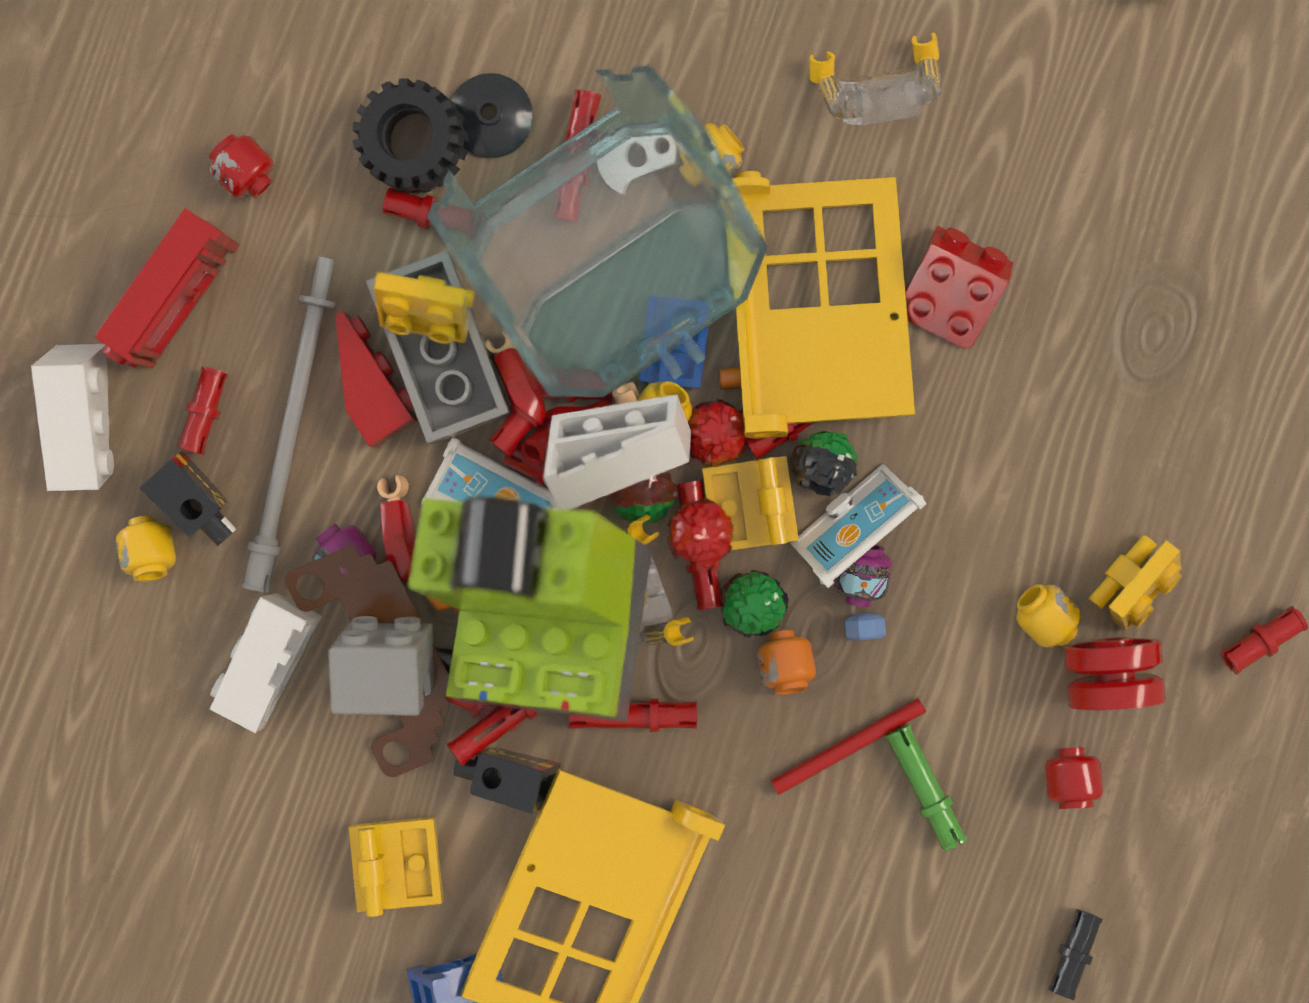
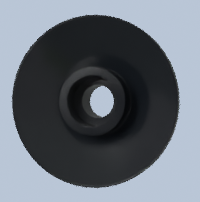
(513, 119)

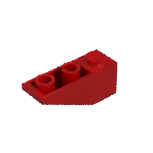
(369, 393)

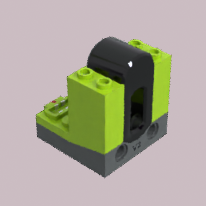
(541, 601)

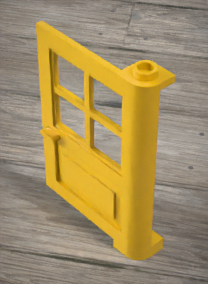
(826, 357)
(607, 856)

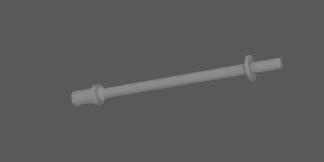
(265, 545)

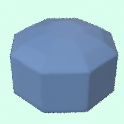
(864, 626)

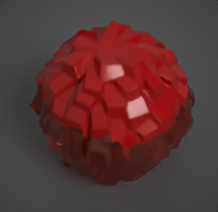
(716, 433)
(700, 533)

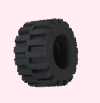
(379, 121)

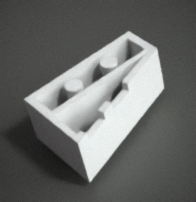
(73, 416)
(613, 448)
(263, 661)

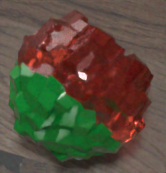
(646, 497)

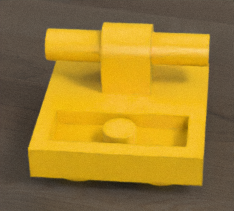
(423, 307)
(756, 499)
(1138, 584)
(395, 864)

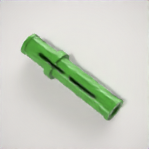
(926, 787)

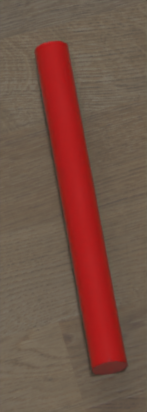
(848, 746)

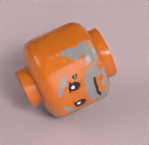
(786, 663)

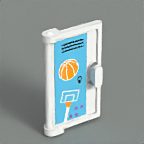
(472, 474)
(876, 509)

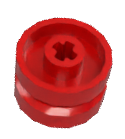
(1114, 671)

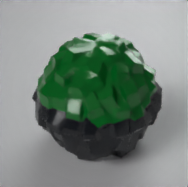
(824, 463)
(754, 603)

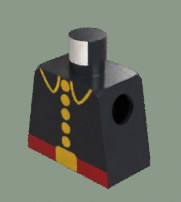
(176, 485)
(523, 776)

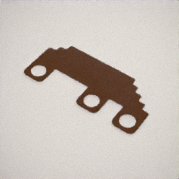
(378, 593)

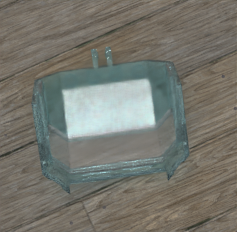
(609, 243)

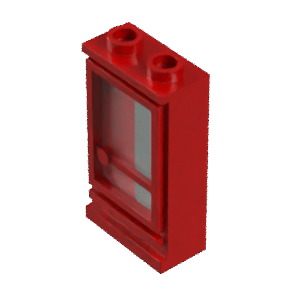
(165, 291)

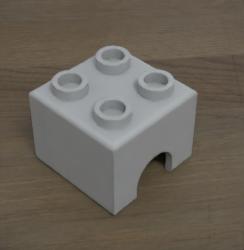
(381, 667)

